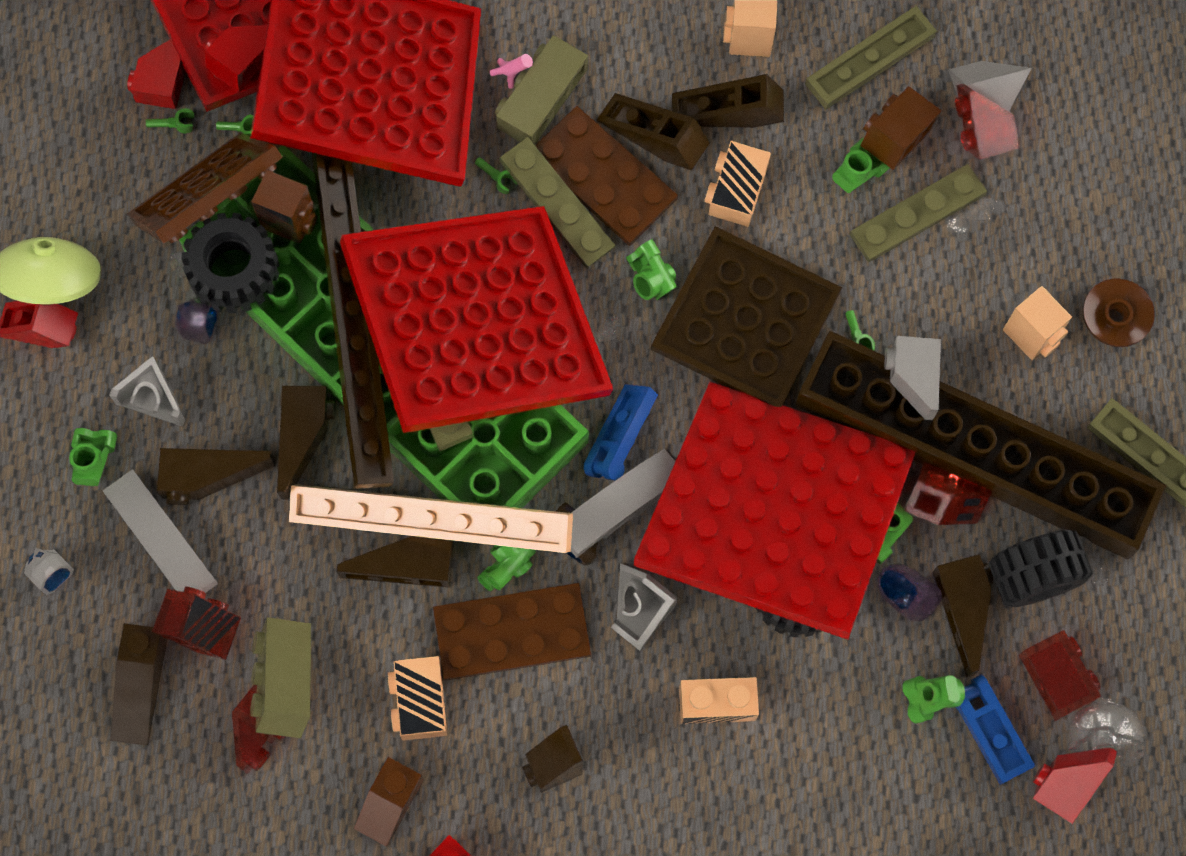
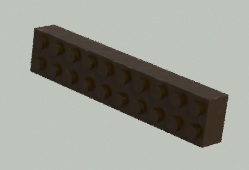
(987, 447)

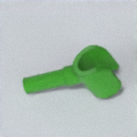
(174, 122)
(241, 126)
(495, 174)
(856, 333)

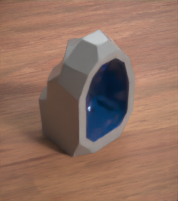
(47, 570)

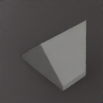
(992, 80)
(148, 393)
(641, 606)

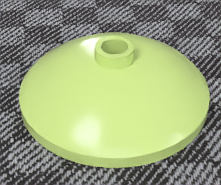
(47, 271)

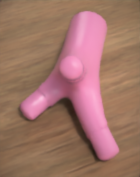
(512, 68)

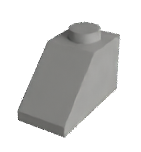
(916, 372)

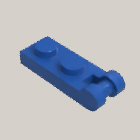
(619, 432)
(994, 732)

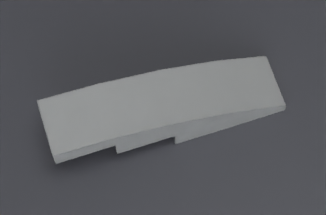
(620, 502)
(158, 534)

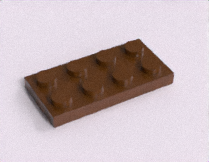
(605, 176)
(511, 631)

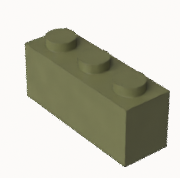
(541, 90)
(282, 677)

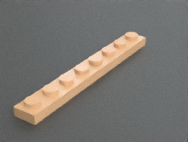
(431, 518)

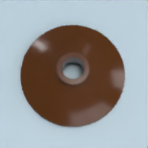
(1128, 300)

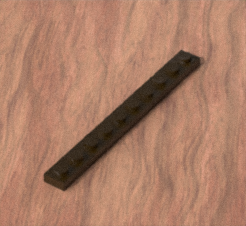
(354, 344)

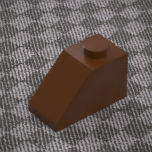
(388, 801)

